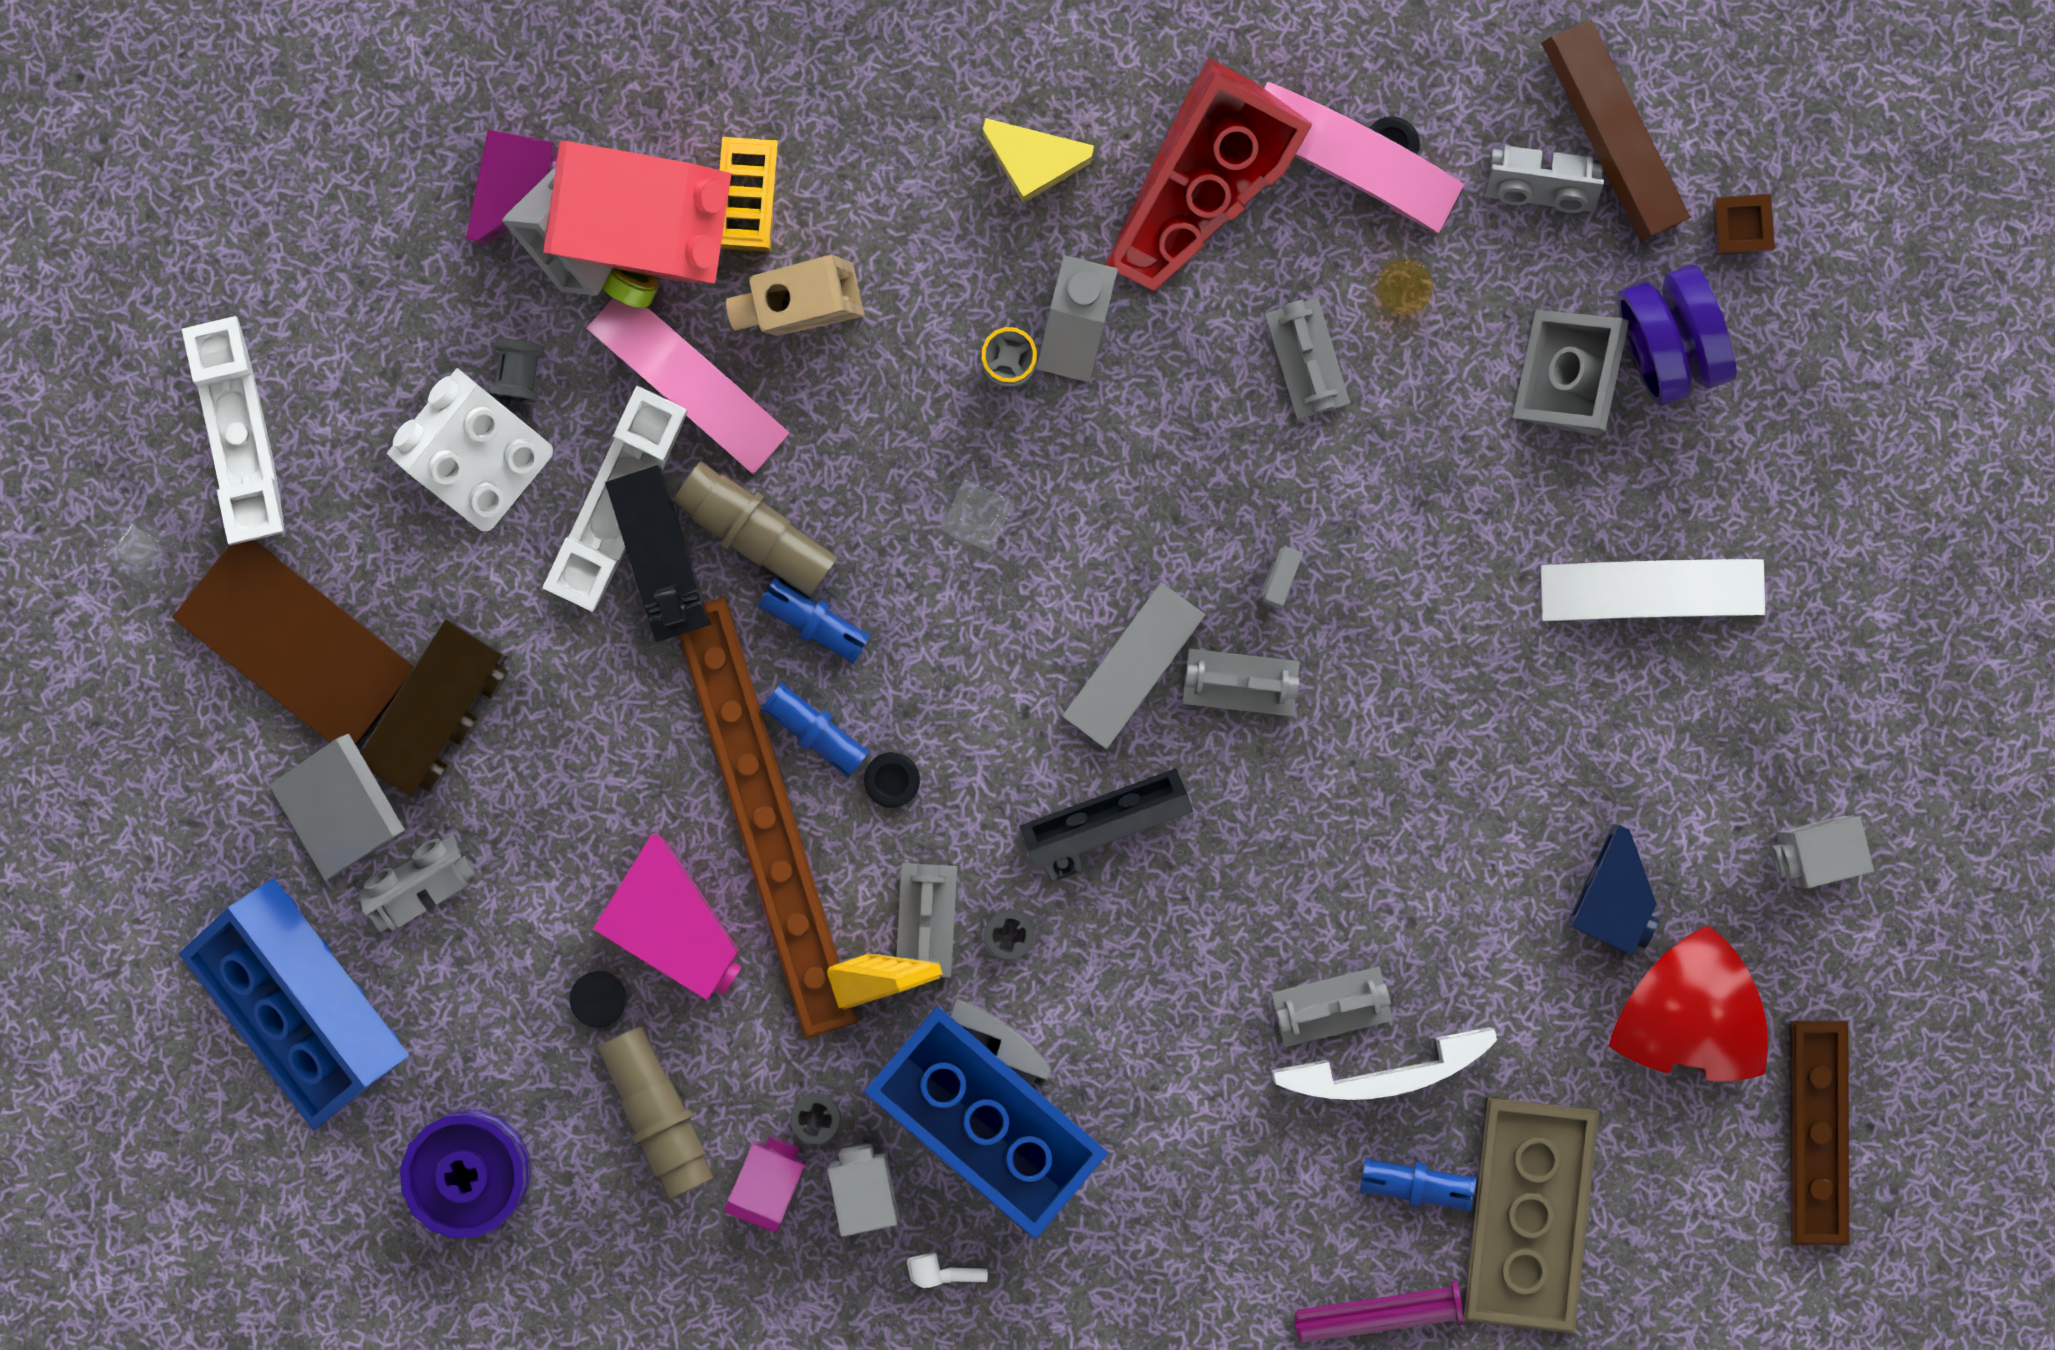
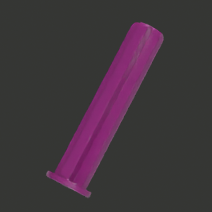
(1379, 1314)

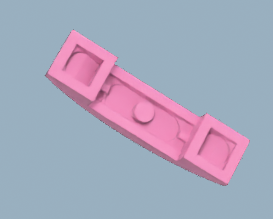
(1373, 163)
(689, 381)

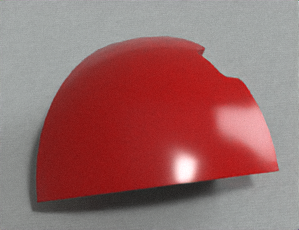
(1696, 1012)

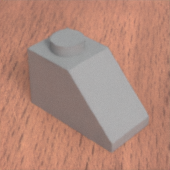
(1076, 318)

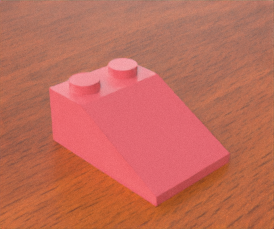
(637, 213)

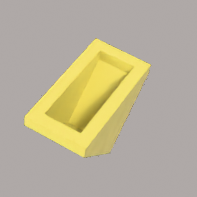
(1034, 158)

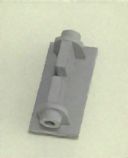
(1569, 186)
(1307, 358)
(1241, 682)
(392, 894)
(927, 914)
(1332, 1006)

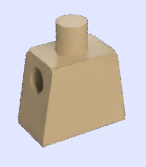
(820, 295)

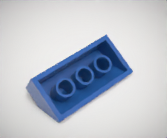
(293, 1003)
(985, 1122)

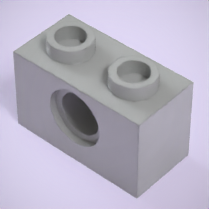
(1822, 852)
(863, 1190)

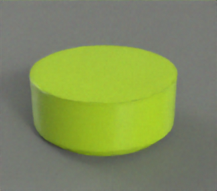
(631, 288)

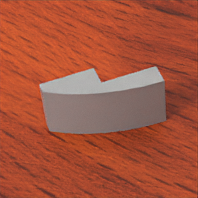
(1013, 1048)

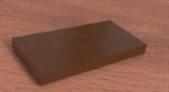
(294, 642)

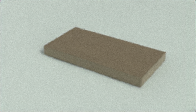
(1530, 1215)

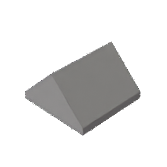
(1570, 371)

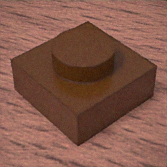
(1743, 224)

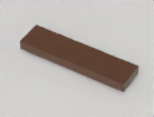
(1615, 130)
(1819, 1132)

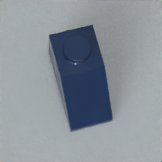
(1616, 897)

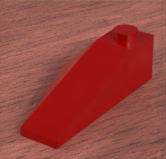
(1215, 159)

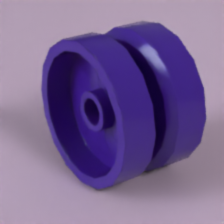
(1677, 335)
(433, 1181)

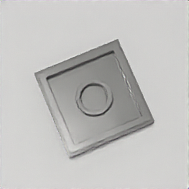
(336, 807)

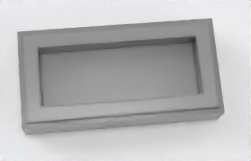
(1280, 577)

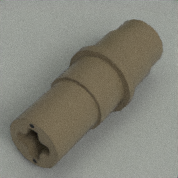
(753, 528)
(656, 1113)

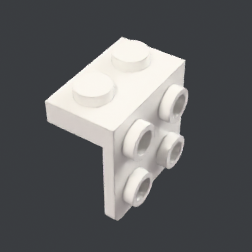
(470, 450)

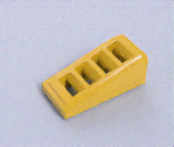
(750, 239)
(877, 976)

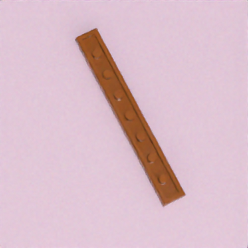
(765, 820)

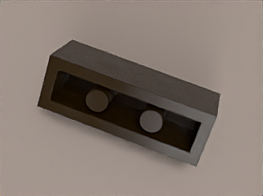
(434, 709)

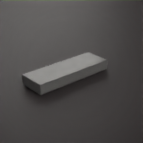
(1133, 665)

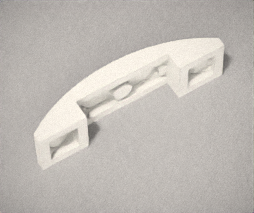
(235, 430)
(595, 543)
(1652, 589)
(1454, 1054)

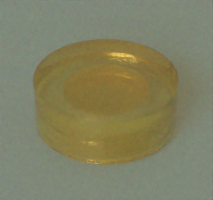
(1404, 287)

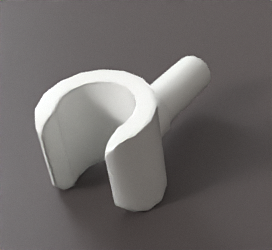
(926, 1273)

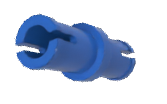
(814, 620)
(814, 730)
(1418, 1184)

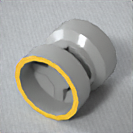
(1010, 349)

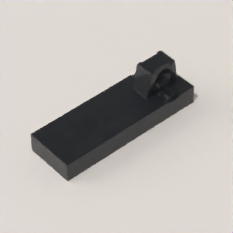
(658, 553)
(1061, 836)

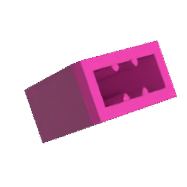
(670, 923)

